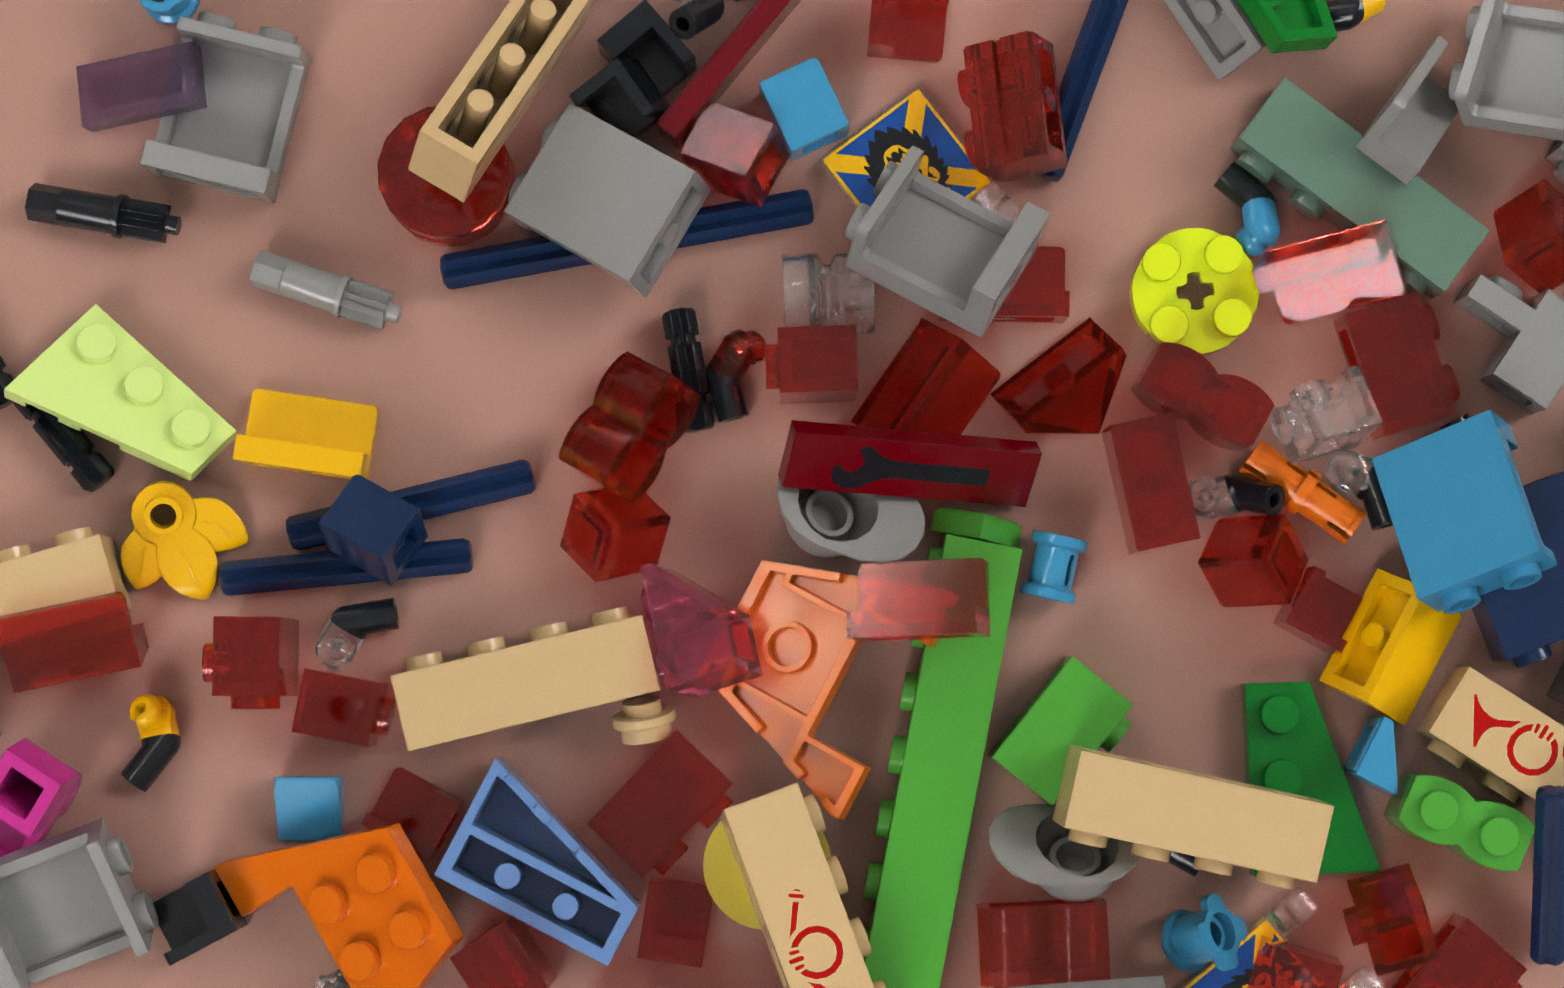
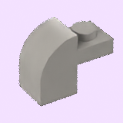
(1531, 358)

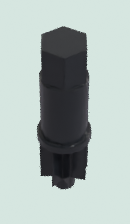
(101, 213)

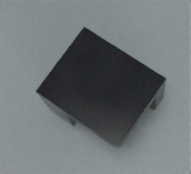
(651, 41)
(623, 97)
(197, 916)

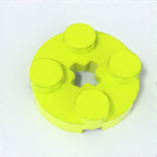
(1216, 262)

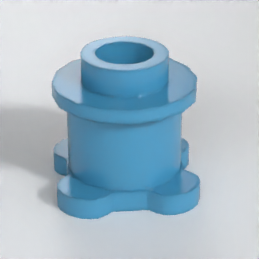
(1203, 936)

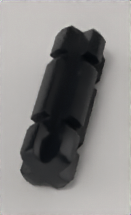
(688, 361)
(71, 448)

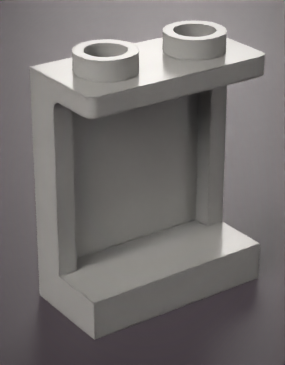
(1512, 70)
(249, 115)
(607, 198)
(941, 245)
(69, 905)

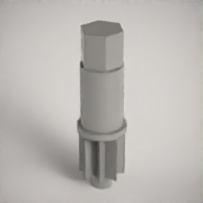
(325, 290)

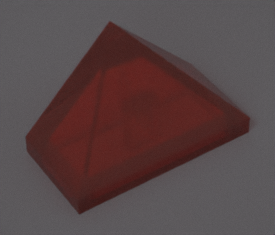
(1066, 385)

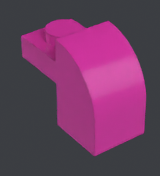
(32, 794)

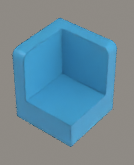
(804, 108)

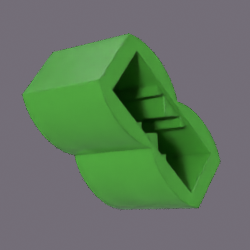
(1470, 827)

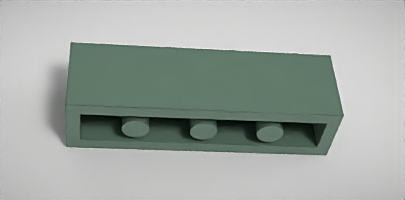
(1328, 177)

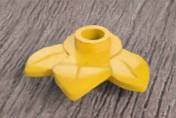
(186, 547)

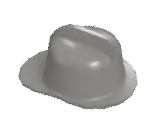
(852, 523)
(1039, 852)

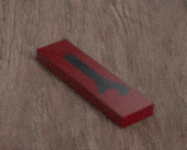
(724, 66)
(908, 463)

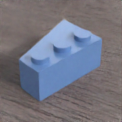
(536, 868)

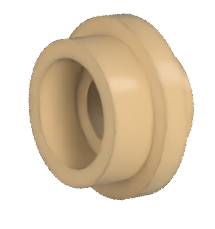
(644, 720)

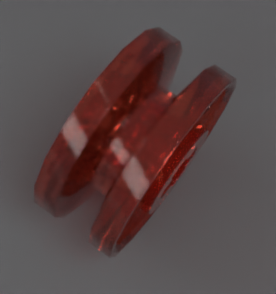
(428, 210)

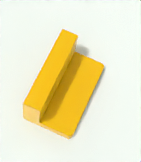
(308, 434)
(1390, 648)

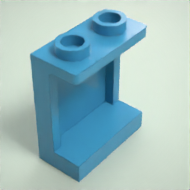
(1462, 513)

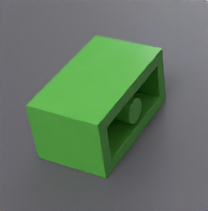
(1067, 710)

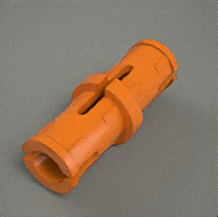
(1304, 492)

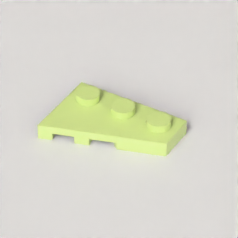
(118, 390)

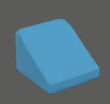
(1375, 756)
(309, 807)

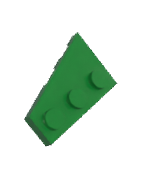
(1293, 753)

